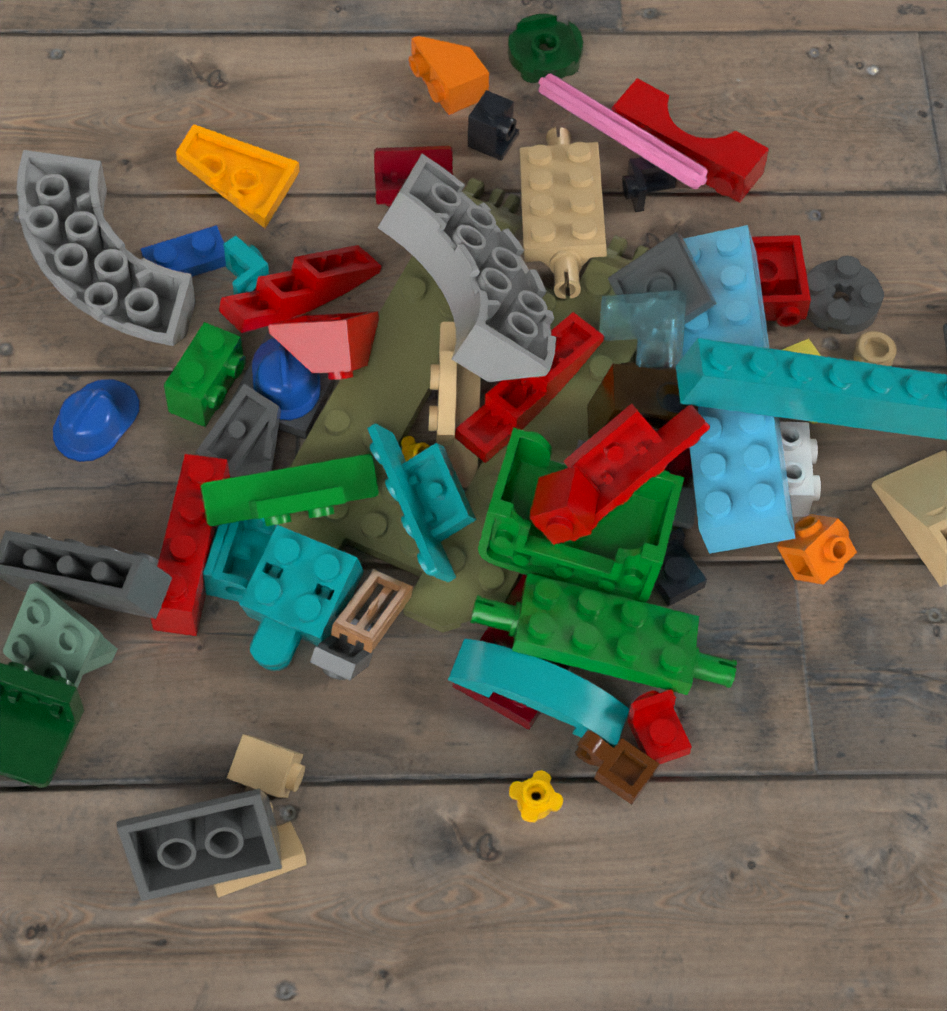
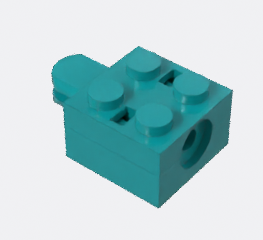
(294, 593)

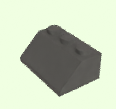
(201, 844)

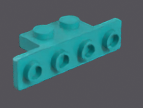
(428, 496)

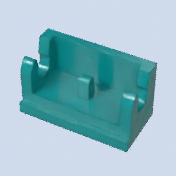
(235, 557)

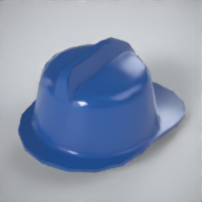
(284, 380)
(95, 419)

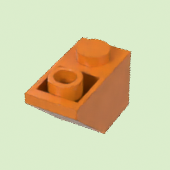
(450, 72)

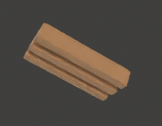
(358, 633)

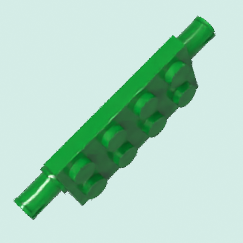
(605, 634)

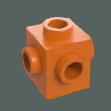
(818, 550)

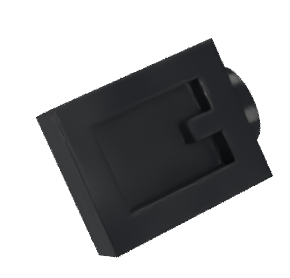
(679, 573)

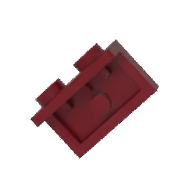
(395, 164)

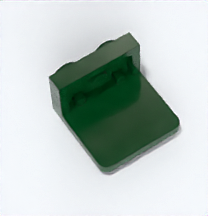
(35, 723)

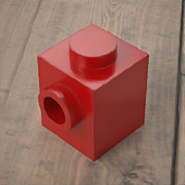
(564, 505)

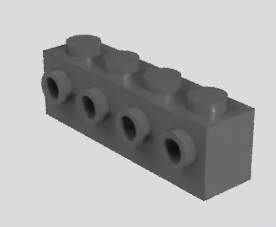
(84, 573)

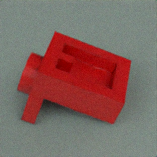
(658, 726)

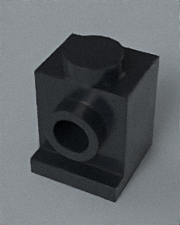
(492, 125)

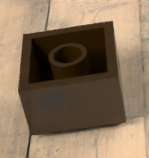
(648, 389)

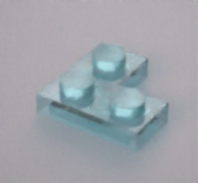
(652, 319)

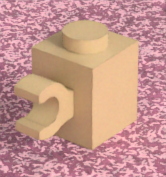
(266, 767)

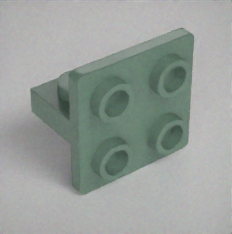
(55, 638)

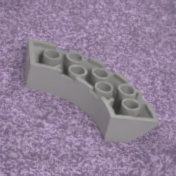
(85, 259)
(480, 270)

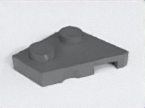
(245, 434)

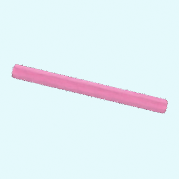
(623, 131)

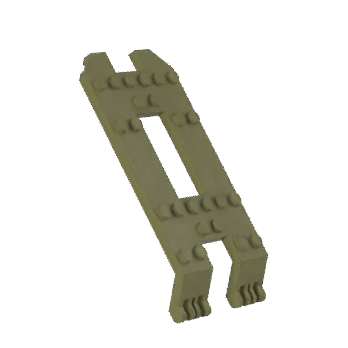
(393, 394)

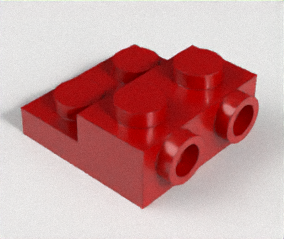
(783, 278)

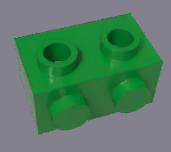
(204, 374)

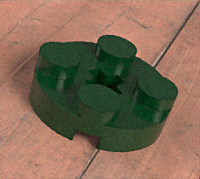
(538, 63)

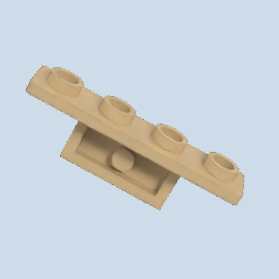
(456, 402)

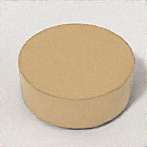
(875, 349)

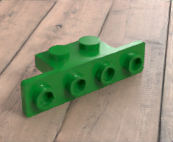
(290, 490)

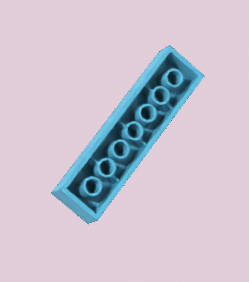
(741, 457)

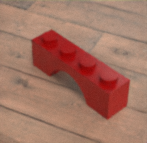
(731, 160)
(187, 547)

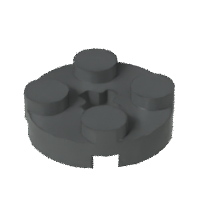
(849, 277)

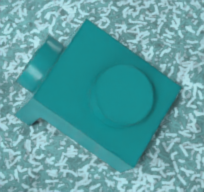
(245, 263)

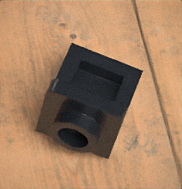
(642, 179)

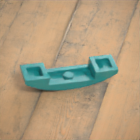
(540, 686)

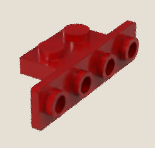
(632, 452)

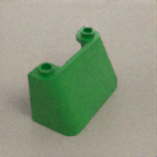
(618, 555)

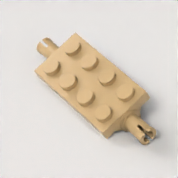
(562, 207)

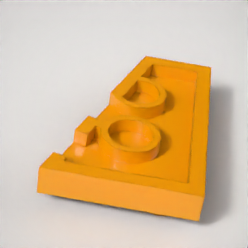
(238, 171)

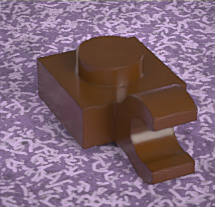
(621, 769)

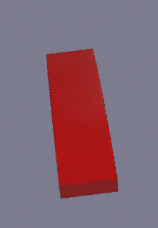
(309, 284)
(521, 400)

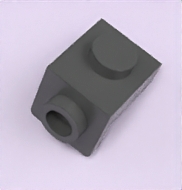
(342, 659)

